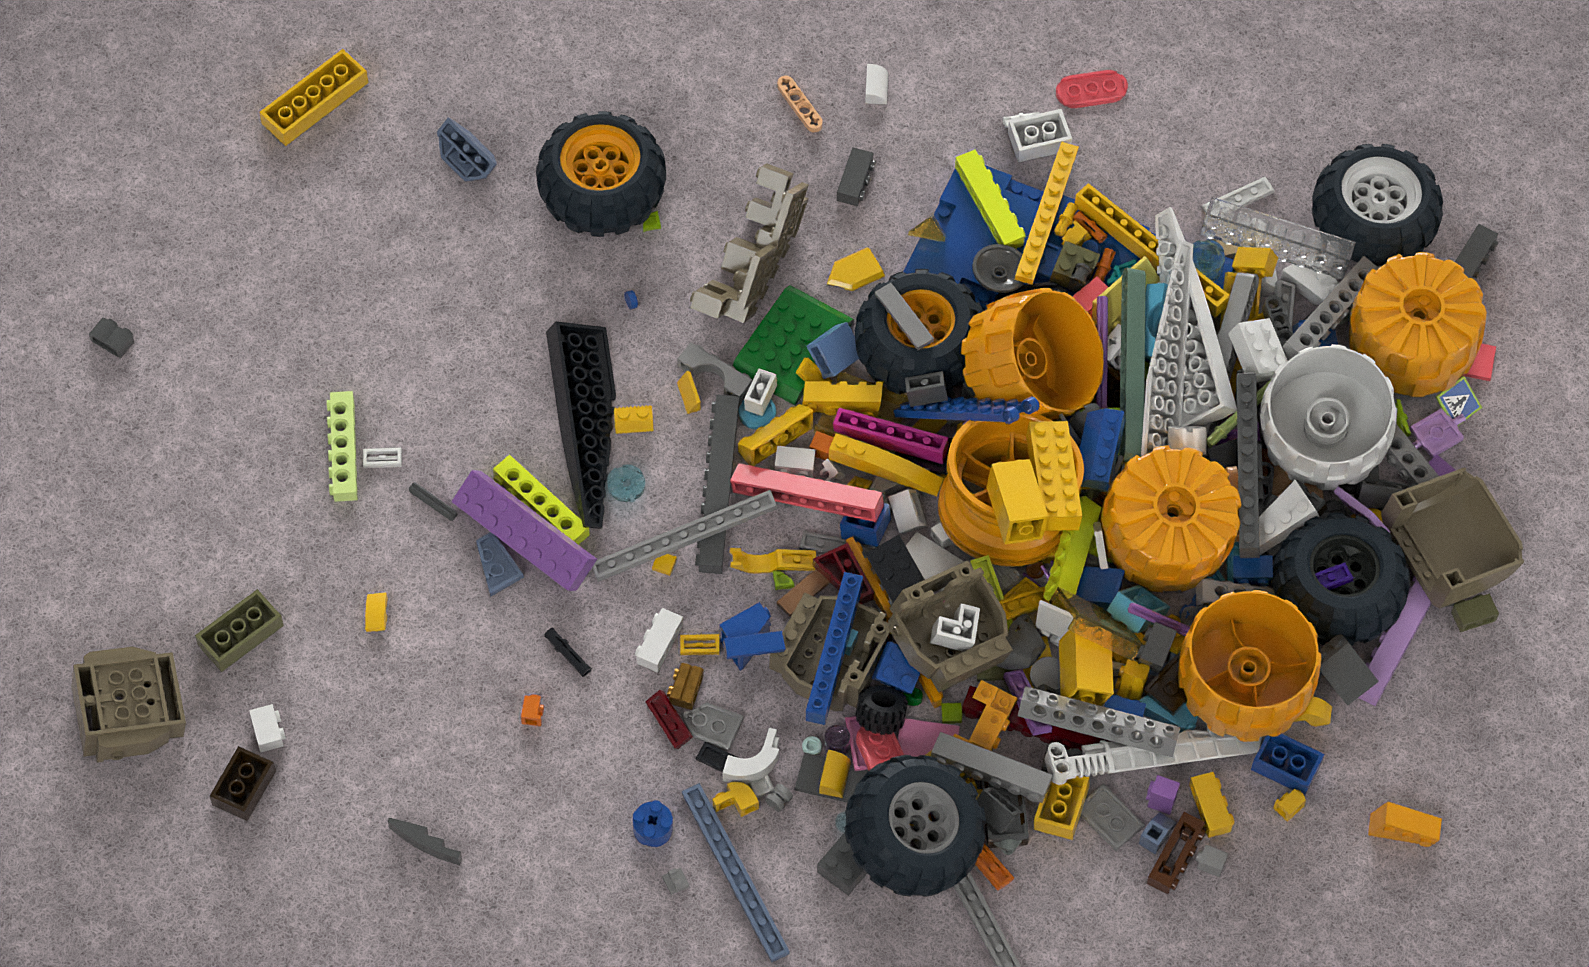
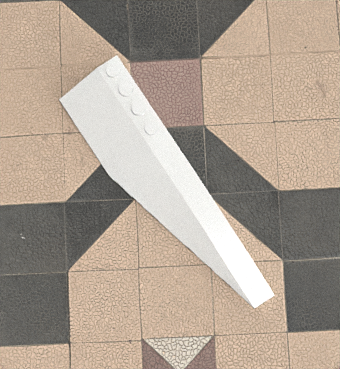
(1168, 360)
(1206, 381)

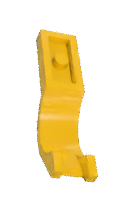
(778, 560)

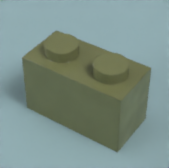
(1474, 612)

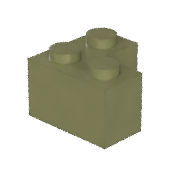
(1067, 261)

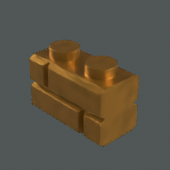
(686, 686)

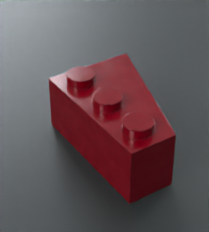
(841, 560)

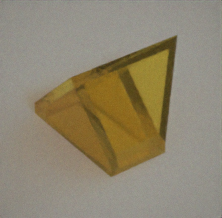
(928, 229)

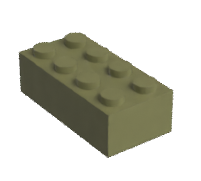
(239, 630)

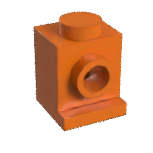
(532, 710)

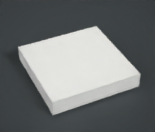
(1100, 545)

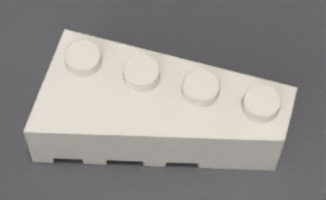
(1311, 285)
(1284, 516)

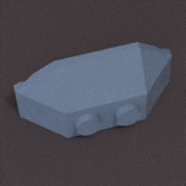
(464, 152)

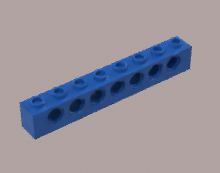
(834, 648)

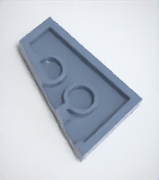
(497, 564)

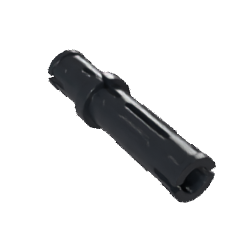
(561, 645)

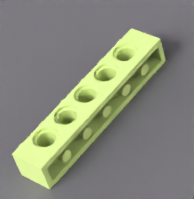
(342, 403)

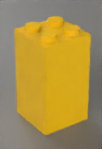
(1017, 501)
(1085, 669)

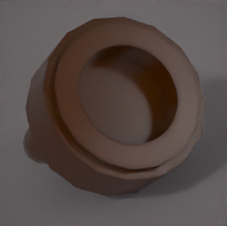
(1034, 570)

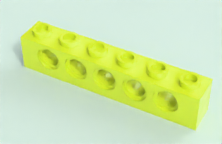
(509, 469)

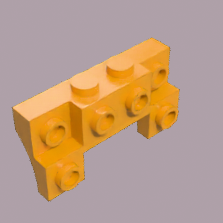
(994, 717)

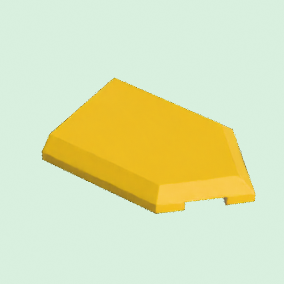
(855, 270)

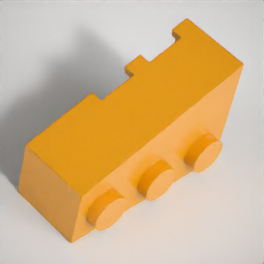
(1404, 824)

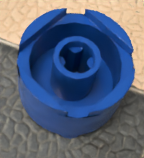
(651, 834)

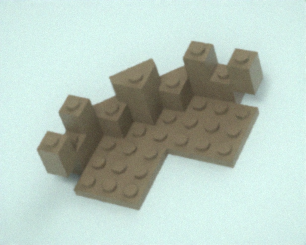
(756, 262)

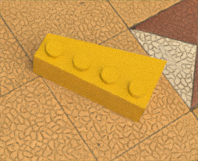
(828, 398)

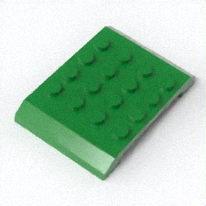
(782, 340)

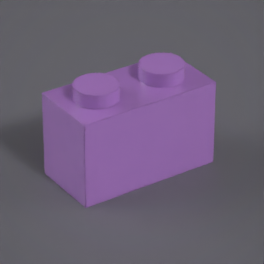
(1162, 794)

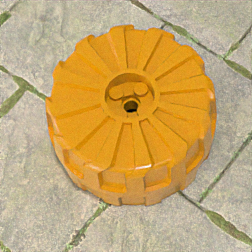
(1419, 322)
(1035, 347)
(1163, 549)
(1253, 634)

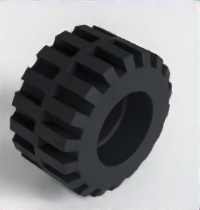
(881, 709)

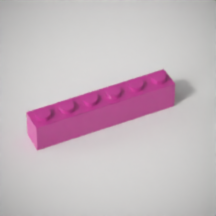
(892, 435)

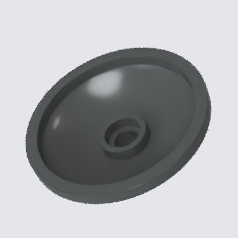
(995, 261)

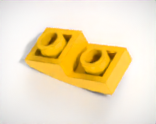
(376, 612)

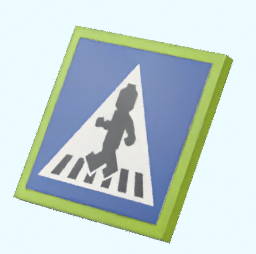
(1459, 400)

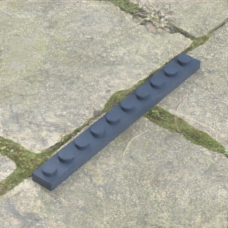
(735, 873)

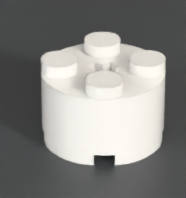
(1190, 436)

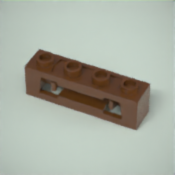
(1163, 880)

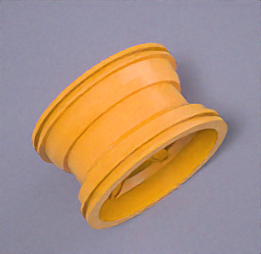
(969, 516)

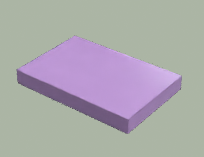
(1358, 508)

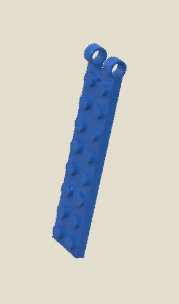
(970, 409)

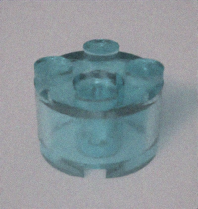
(1209, 258)

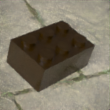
(242, 783)

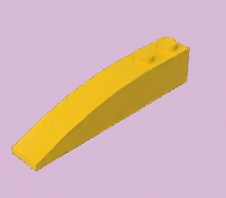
(883, 464)

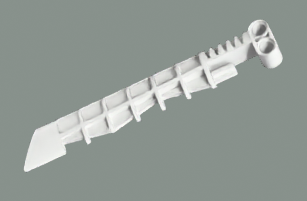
(1117, 757)

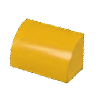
(834, 774)

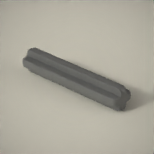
(433, 501)

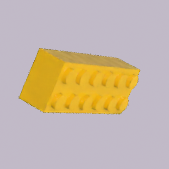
(314, 97)
(1055, 473)

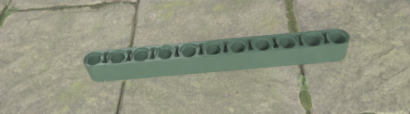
(1132, 361)

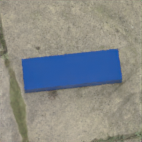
(754, 644)

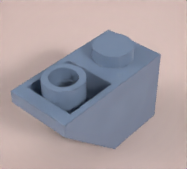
(1156, 832)

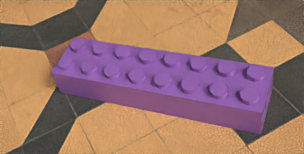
(524, 530)

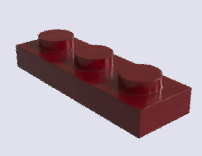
(669, 719)

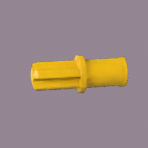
(1065, 219)

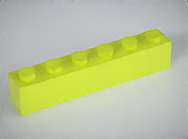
(989, 199)
(1073, 552)

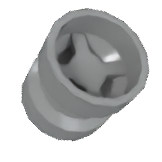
(779, 797)

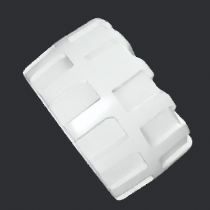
(1333, 386)

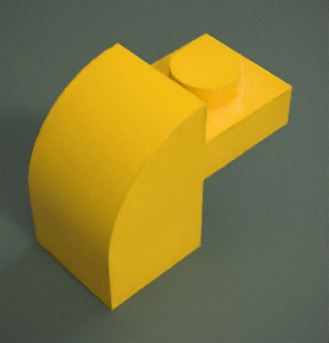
(1317, 713)
(739, 795)

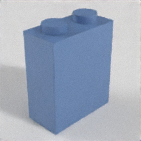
(834, 350)

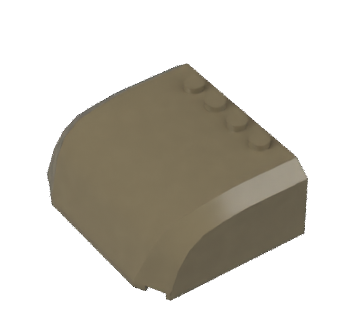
(1453, 536)

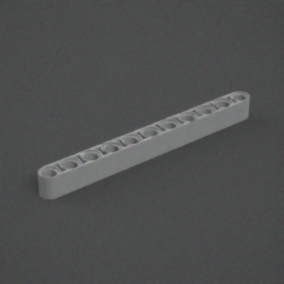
(1237, 311)

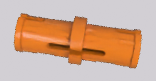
(1099, 235)
(1103, 266)

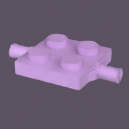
(1437, 432)

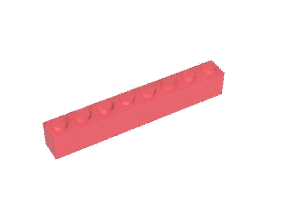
(808, 492)

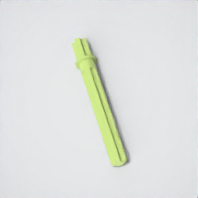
(1222, 430)

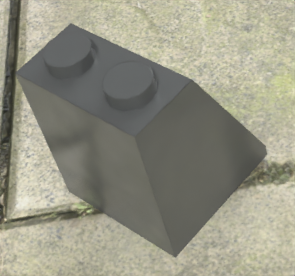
(1345, 669)

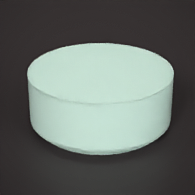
(812, 745)

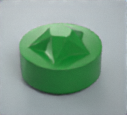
(915, 698)

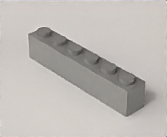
(992, 767)

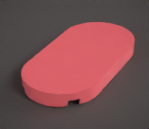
(1091, 89)
(877, 747)

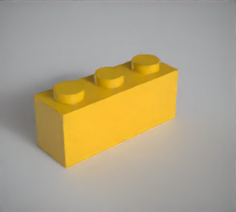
(1211, 804)

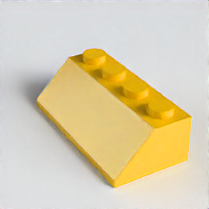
(778, 432)

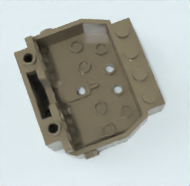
(918, 610)
(813, 619)
(129, 724)

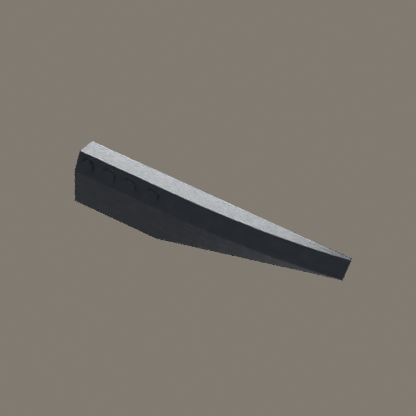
(584, 409)

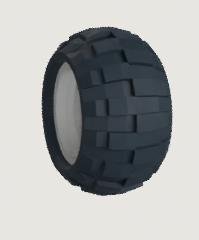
(1379, 184)

